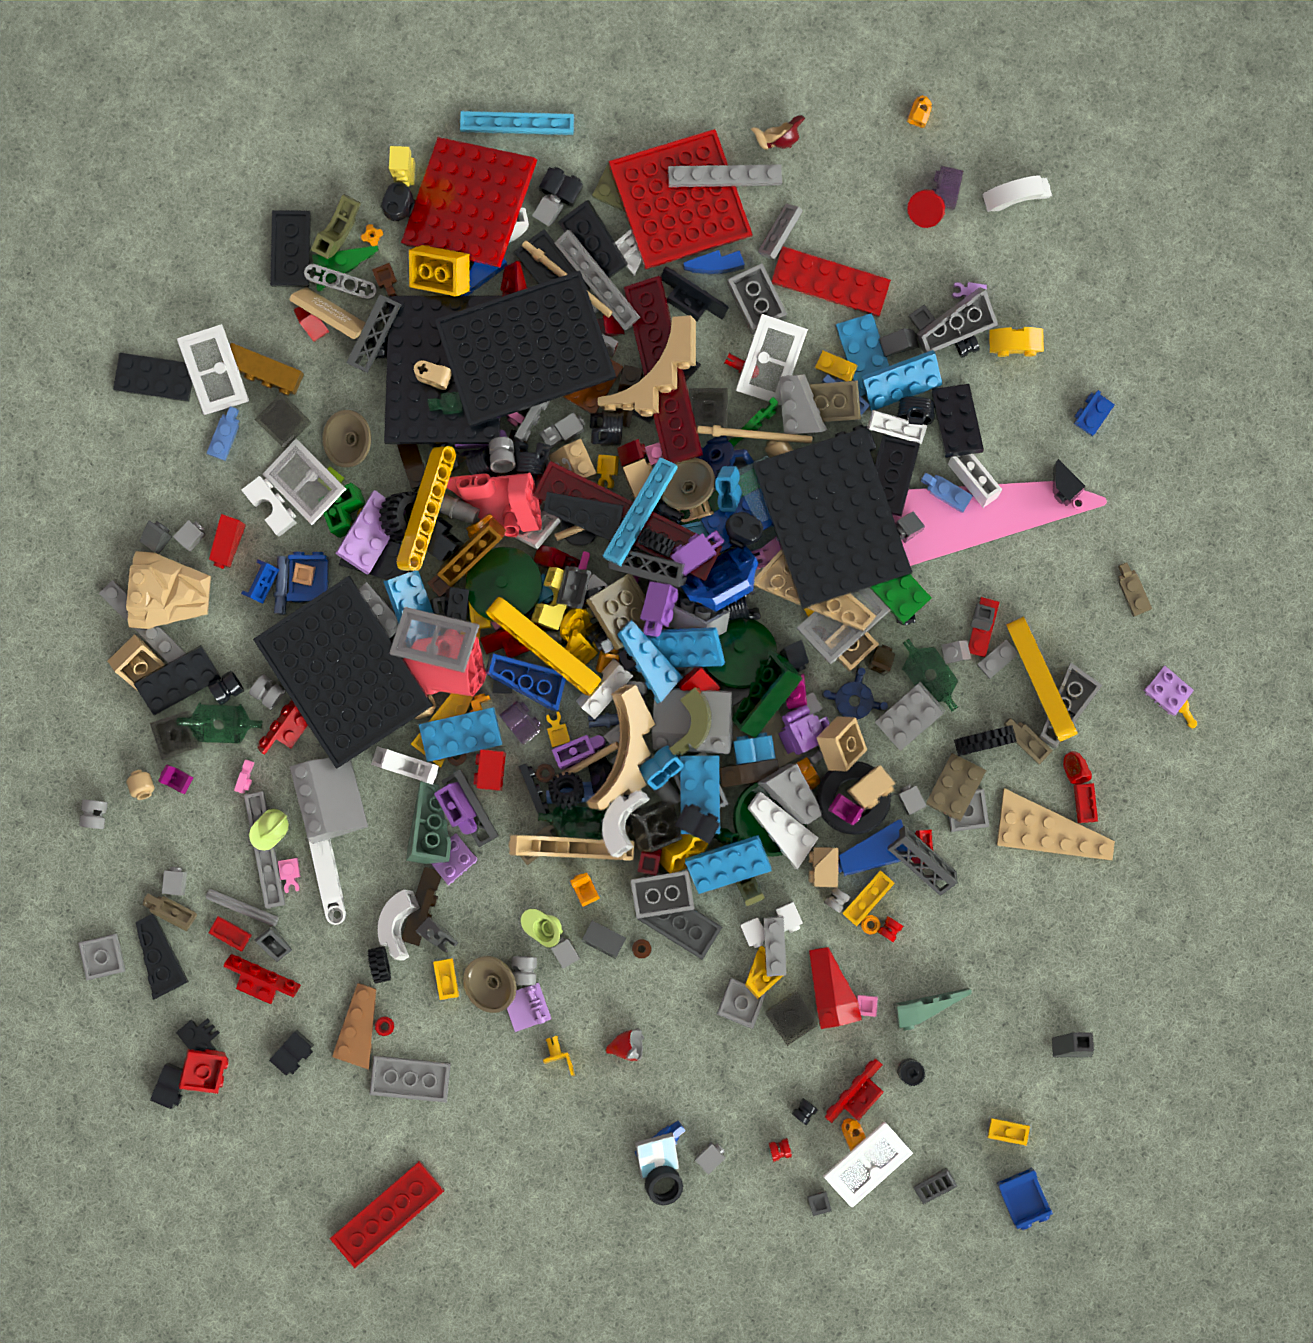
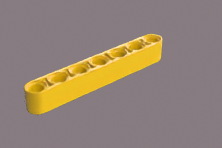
(426, 508)
(543, 646)
(1042, 679)

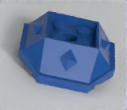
(727, 581)

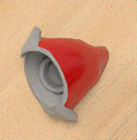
(627, 1045)

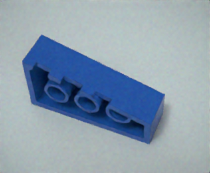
(530, 680)

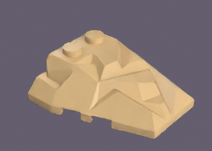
(164, 591)

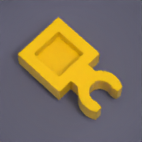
(607, 467)
(557, 733)

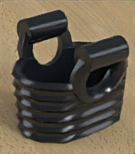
(397, 202)
(916, 410)
(610, 431)
(477, 460)
(531, 462)
(743, 529)
(740, 610)

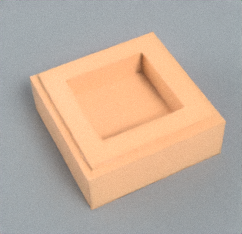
(304, 574)

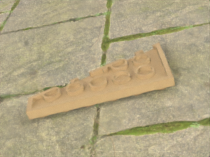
(845, 609)
(1040, 829)

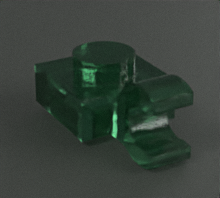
(449, 403)

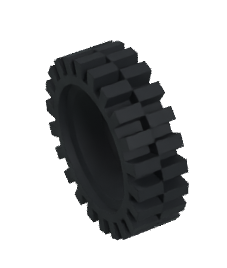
(985, 740)

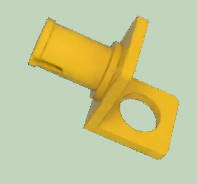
(555, 1054)

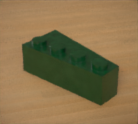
(767, 695)

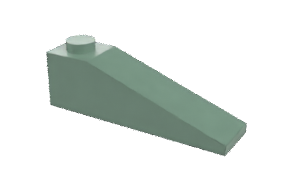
(428, 832)
(918, 1010)

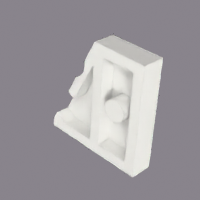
(536, 538)

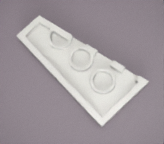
(787, 832)

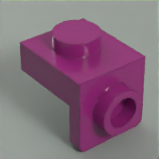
(175, 779)
(846, 809)

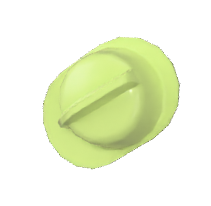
(269, 829)
(541, 927)

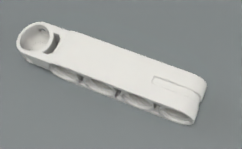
(328, 880)

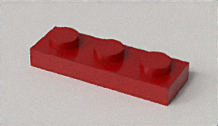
(980, 638)

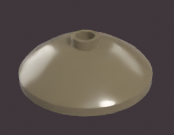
(339, 438)
(690, 474)
(482, 987)

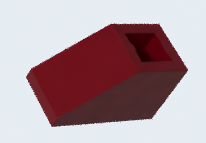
(631, 452)
(552, 557)
(649, 862)

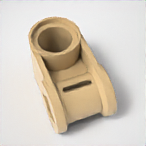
(436, 375)
(698, 512)

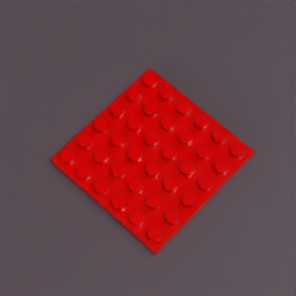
(469, 200)
(677, 220)

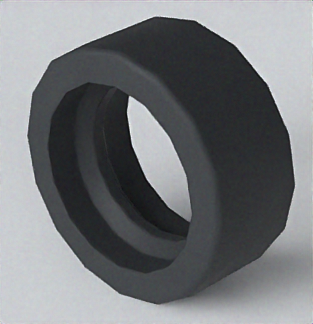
(657, 1174)

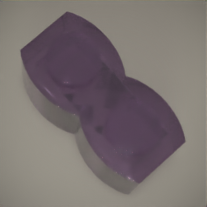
(948, 185)
(520, 722)

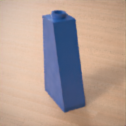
(872, 851)

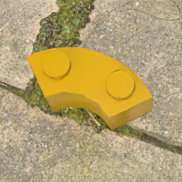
(1020, 341)
(674, 855)

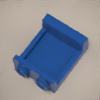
(303, 593)
(1024, 1199)

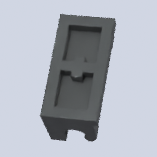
(573, 587)
(436, 934)
(603, 939)

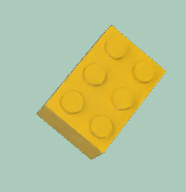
(439, 270)

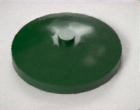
(504, 574)
(744, 652)
(747, 825)

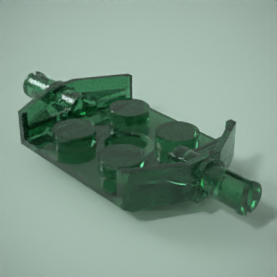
(928, 658)
(233, 718)
(565, 822)

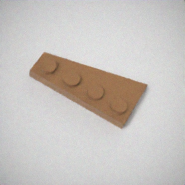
(356, 1034)

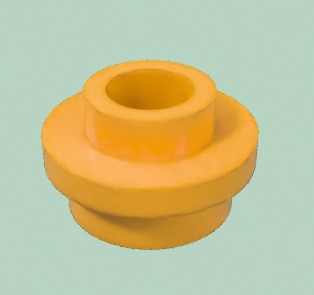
(870, 930)

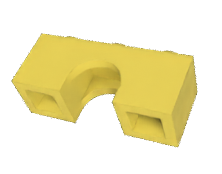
(402, 165)
(552, 614)

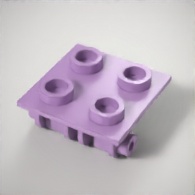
(1168, 691)
(460, 860)
(528, 1008)

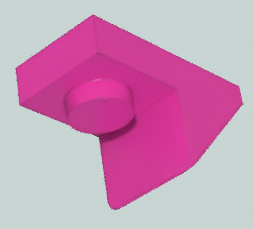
(798, 696)

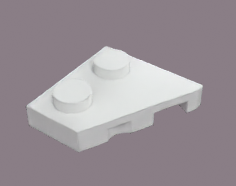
(630, 251)

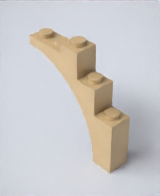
(663, 377)
(632, 750)
(563, 847)

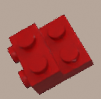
(203, 1071)

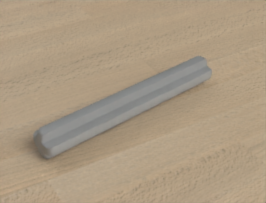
(241, 907)

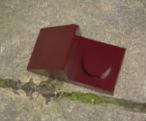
(610, 326)

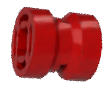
(893, 925)
(784, 1148)

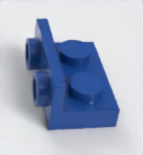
(1094, 413)

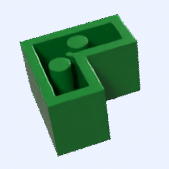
(338, 514)

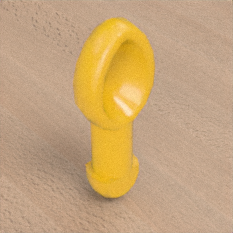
(1187, 715)

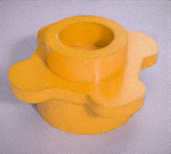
(371, 230)

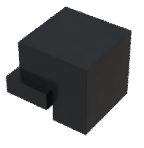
(443, 542)

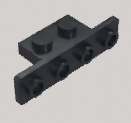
(691, 298)

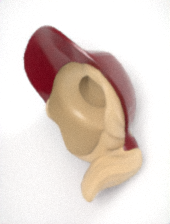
(781, 136)

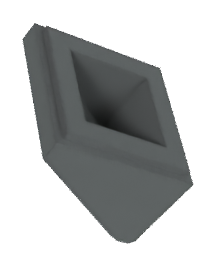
(983, 617)

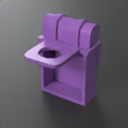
(801, 729)

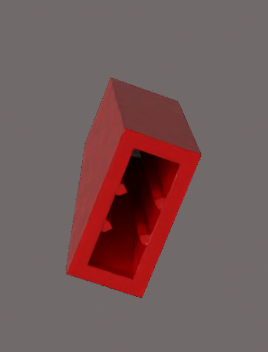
(226, 541)

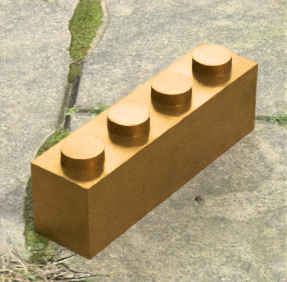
(266, 370)
(471, 552)

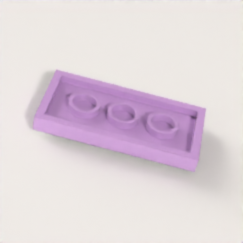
(365, 537)

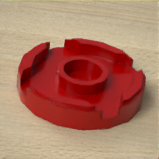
(926, 208)

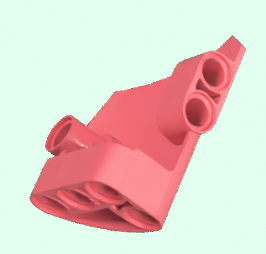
(504, 497)
(440, 679)

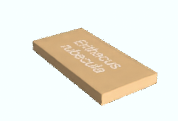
(328, 312)

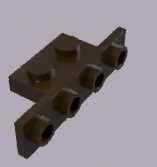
(426, 899)

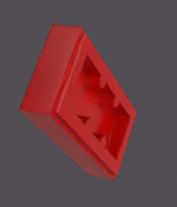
(1085, 803)
(230, 933)

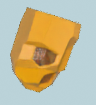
(920, 111)
(852, 1132)

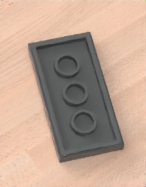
(686, 929)

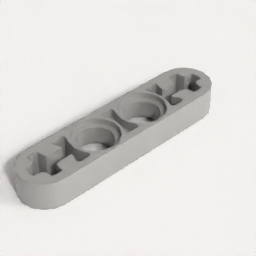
(339, 284)

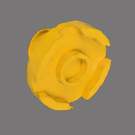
(573, 620)

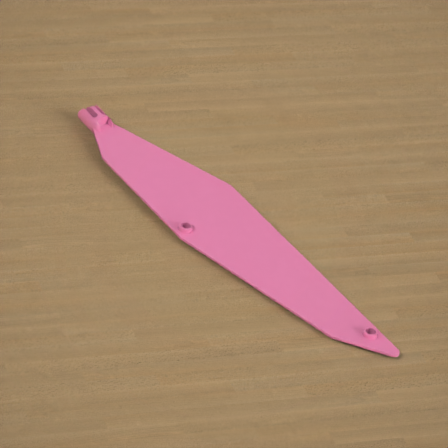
(949, 530)

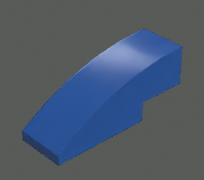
(715, 263)

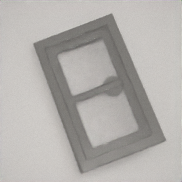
(833, 637)
(434, 639)

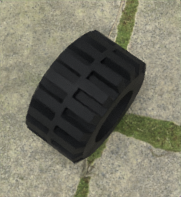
(392, 514)

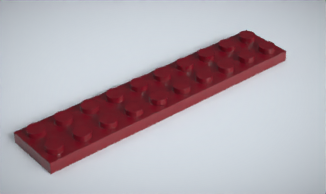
(652, 330)
(563, 481)

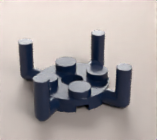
(727, 457)
(855, 688)

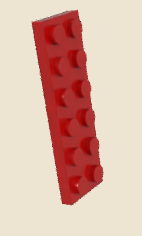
(831, 281)
(387, 1214)

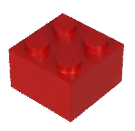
(490, 770)

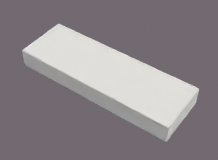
(896, 427)

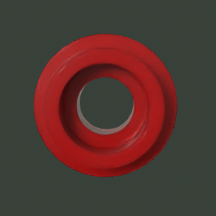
(378, 1028)

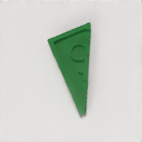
(342, 261)
(755, 422)

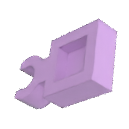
(965, 291)

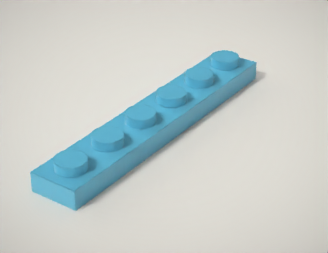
(517, 123)
(640, 511)

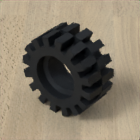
(656, 542)
(566, 781)
(379, 964)

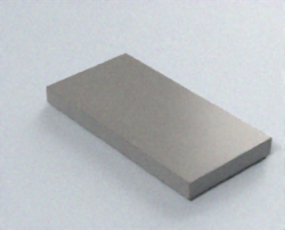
(410, 1078)

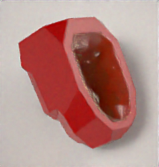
(1076, 768)

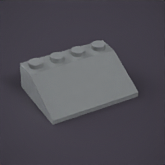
(674, 721)
(328, 799)

